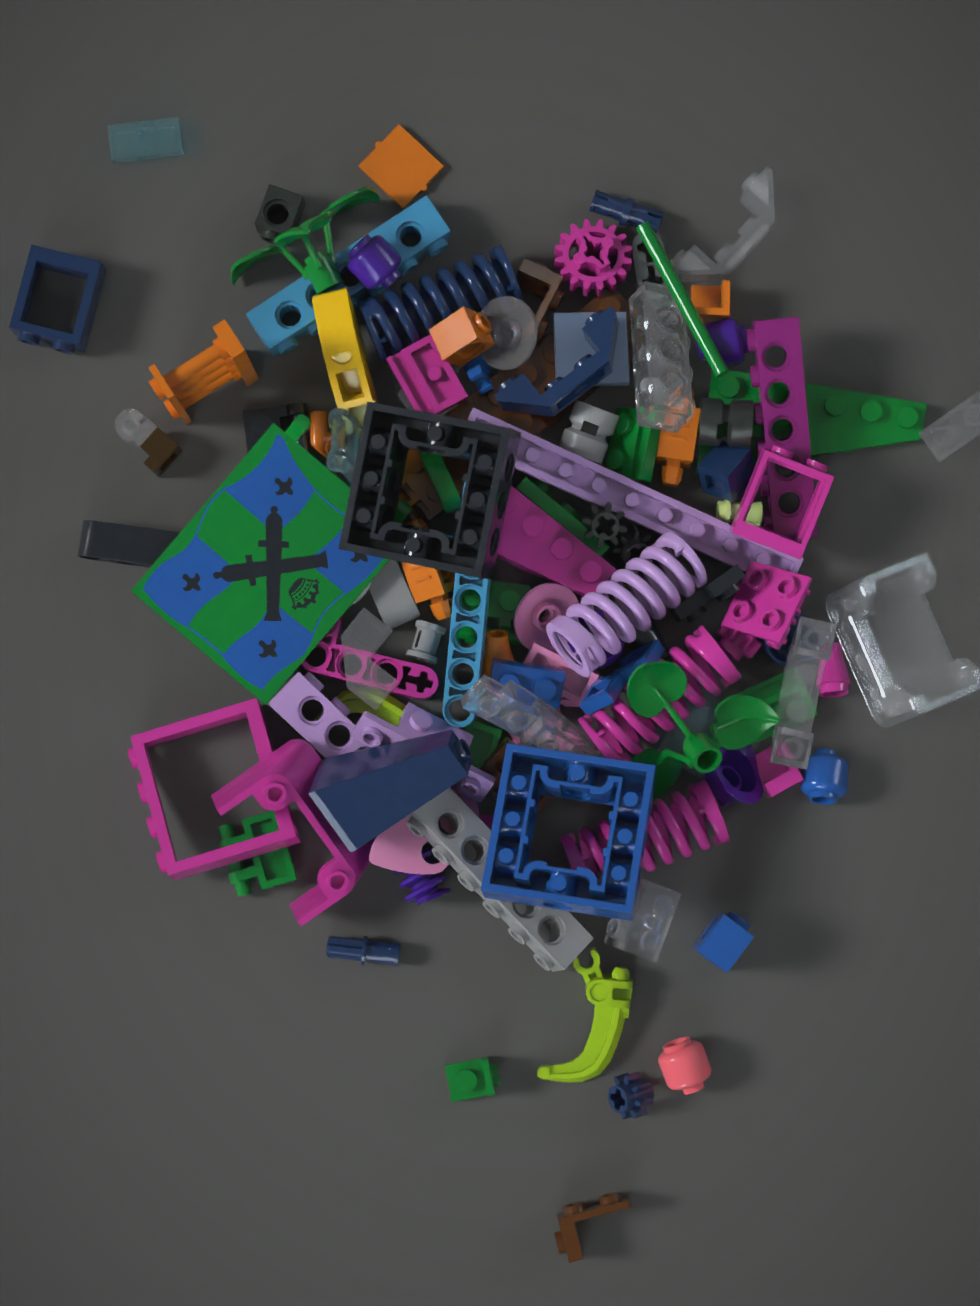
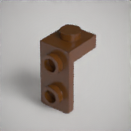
(541, 282)
(567, 1238)

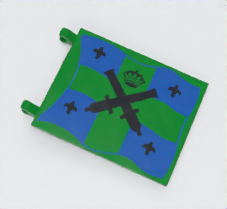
(262, 564)

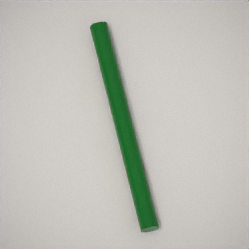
(682, 299)

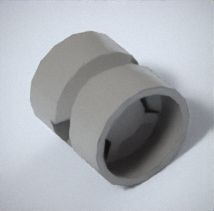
(583, 443)

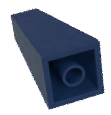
(383, 784)

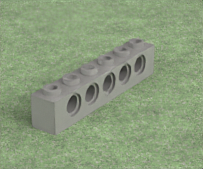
(567, 934)

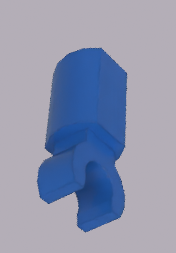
(478, 372)

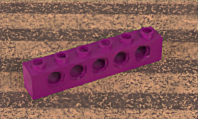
(786, 334)

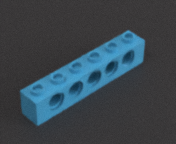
(418, 218)

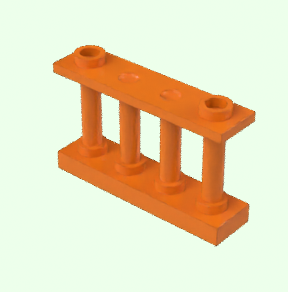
(203, 373)

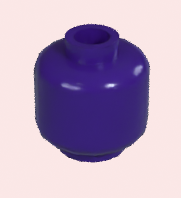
(374, 262)
(729, 339)

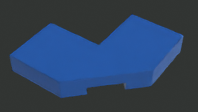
(606, 689)

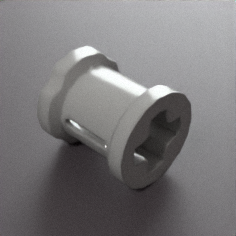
(426, 642)

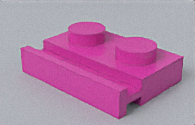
(427, 378)

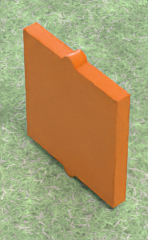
(401, 166)

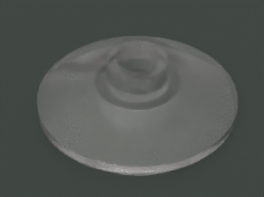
(505, 315)

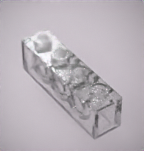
(660, 359)

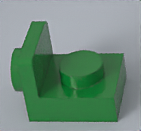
(472, 1078)

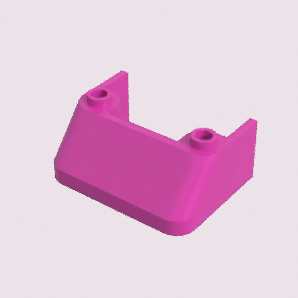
(286, 778)

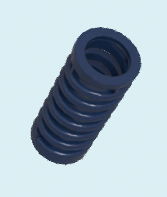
(498, 272)

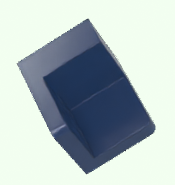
(726, 471)

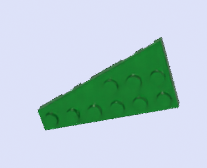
(836, 417)

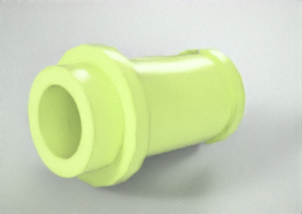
(727, 510)

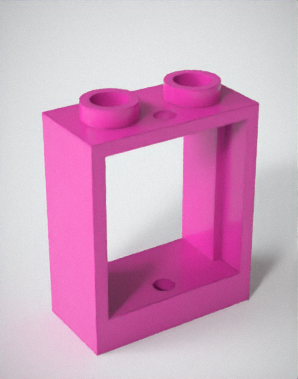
(770, 538)

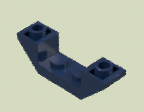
(521, 396)

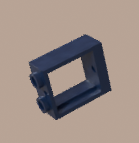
(66, 264)

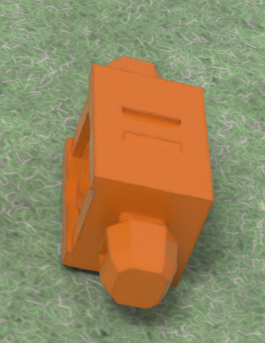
(677, 450)
(430, 584)

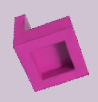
(775, 776)

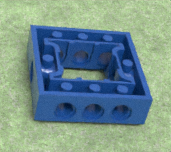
(578, 777)

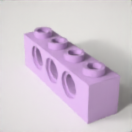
(289, 704)

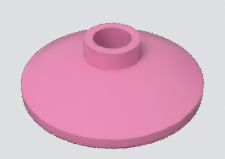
(549, 597)

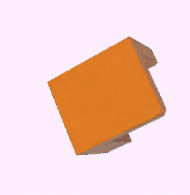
(711, 301)

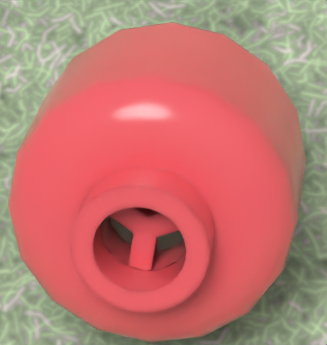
(684, 1065)

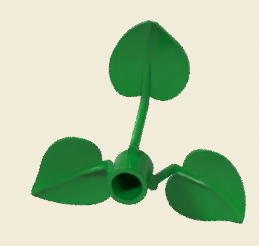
(319, 268)
(739, 722)

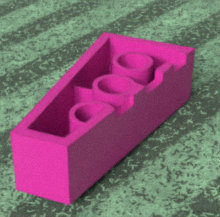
(547, 549)

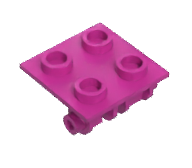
(767, 603)

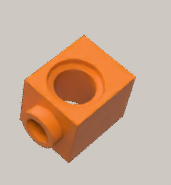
(462, 336)

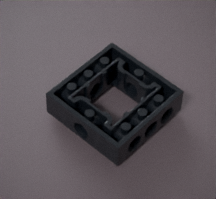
(378, 481)

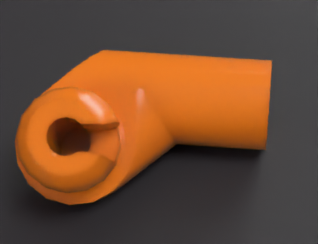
(319, 435)

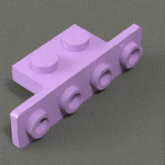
(416, 723)

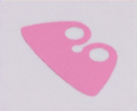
(401, 849)

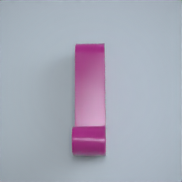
(334, 659)

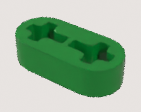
(441, 481)

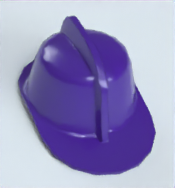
(736, 777)

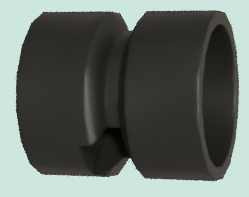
(735, 432)

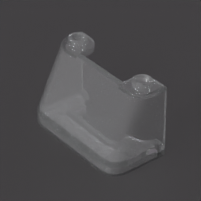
(898, 644)

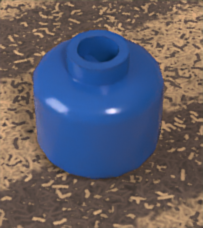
(825, 777)

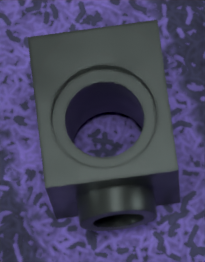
(278, 200)

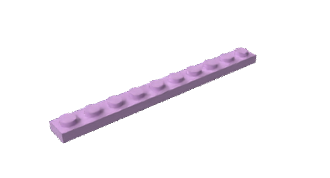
(637, 501)

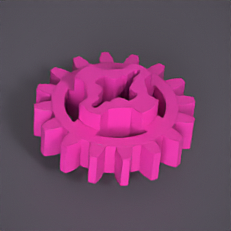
(590, 271)

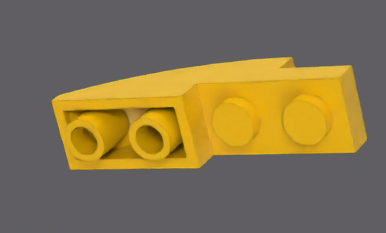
(344, 352)

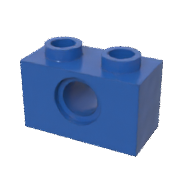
(724, 940)

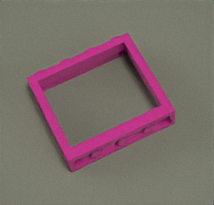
(149, 793)

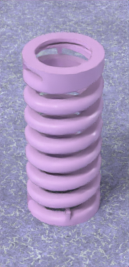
(633, 608)

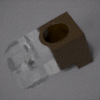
(141, 432)

